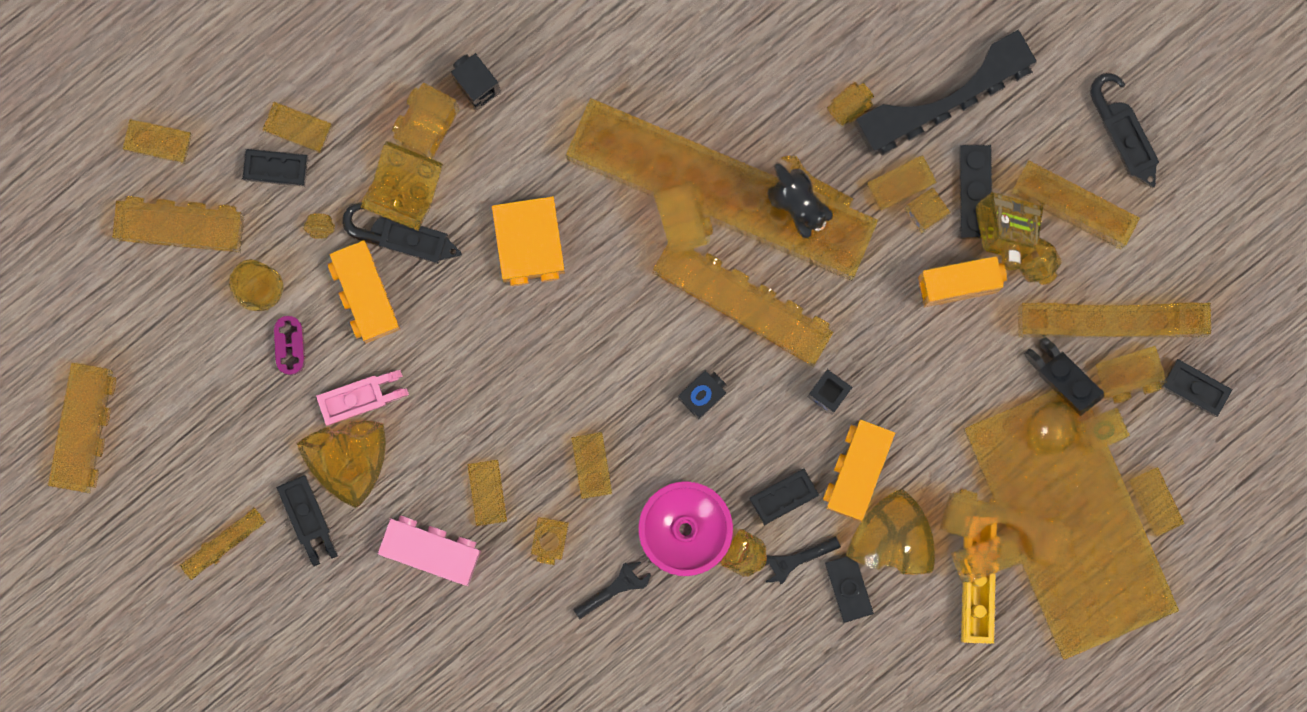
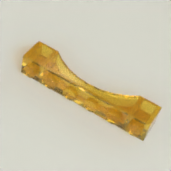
(1113, 321)

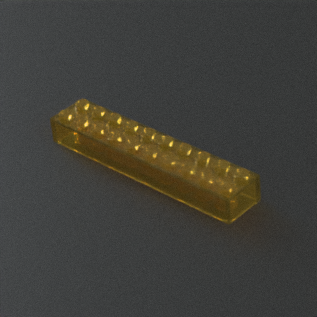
(732, 190)

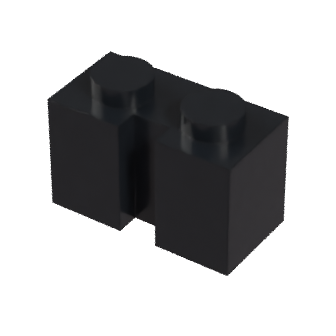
(475, 80)

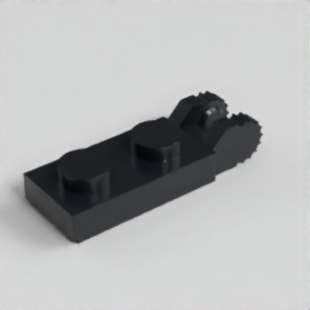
(1065, 378)
(306, 516)

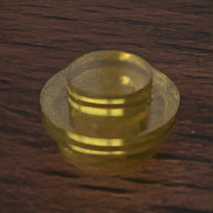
(319, 225)

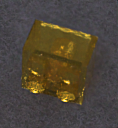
(425, 120)

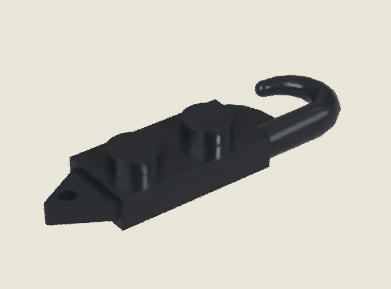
(1125, 132)
(391, 235)

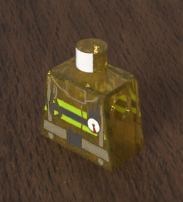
(1009, 227)

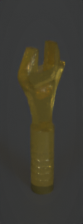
(819, 186)

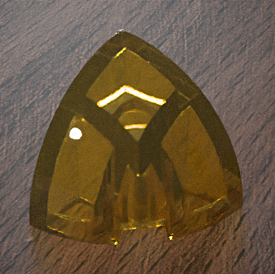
(346, 459)
(895, 536)

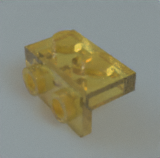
(1131, 374)

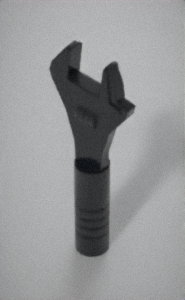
(784, 565)
(625, 581)

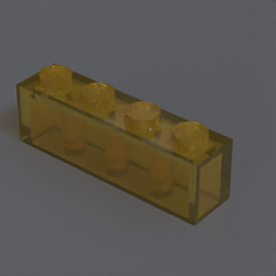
(1075, 205)
(178, 225)
(81, 428)

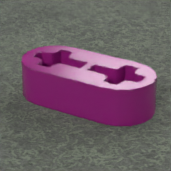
(297, 345)

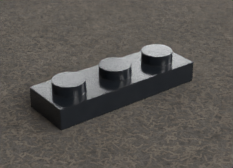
(975, 185)

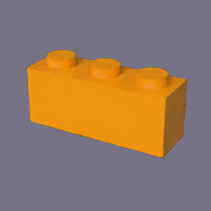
(363, 292)
(858, 470)

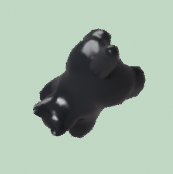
(796, 196)

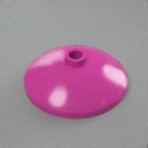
(691, 505)

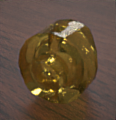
(1042, 267)
(745, 554)

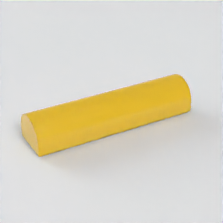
(979, 599)

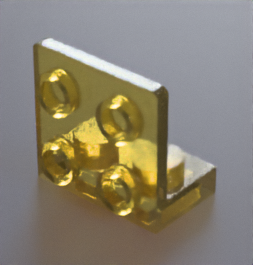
(403, 186)

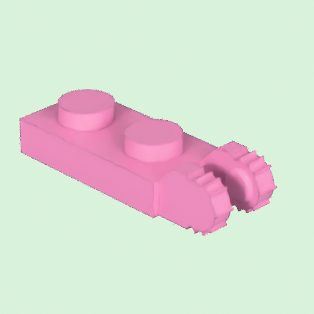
(358, 398)

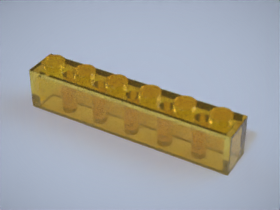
(744, 303)

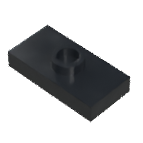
(275, 167)
(784, 496)
(849, 589)

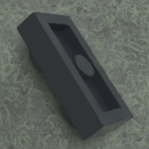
(1197, 388)

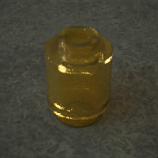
(851, 103)

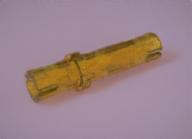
(219, 546)

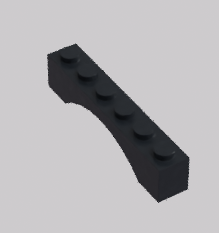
(889, 124)

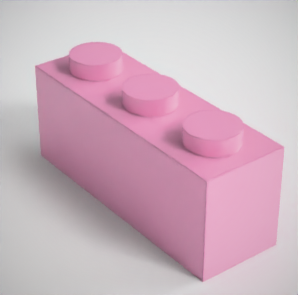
(430, 550)

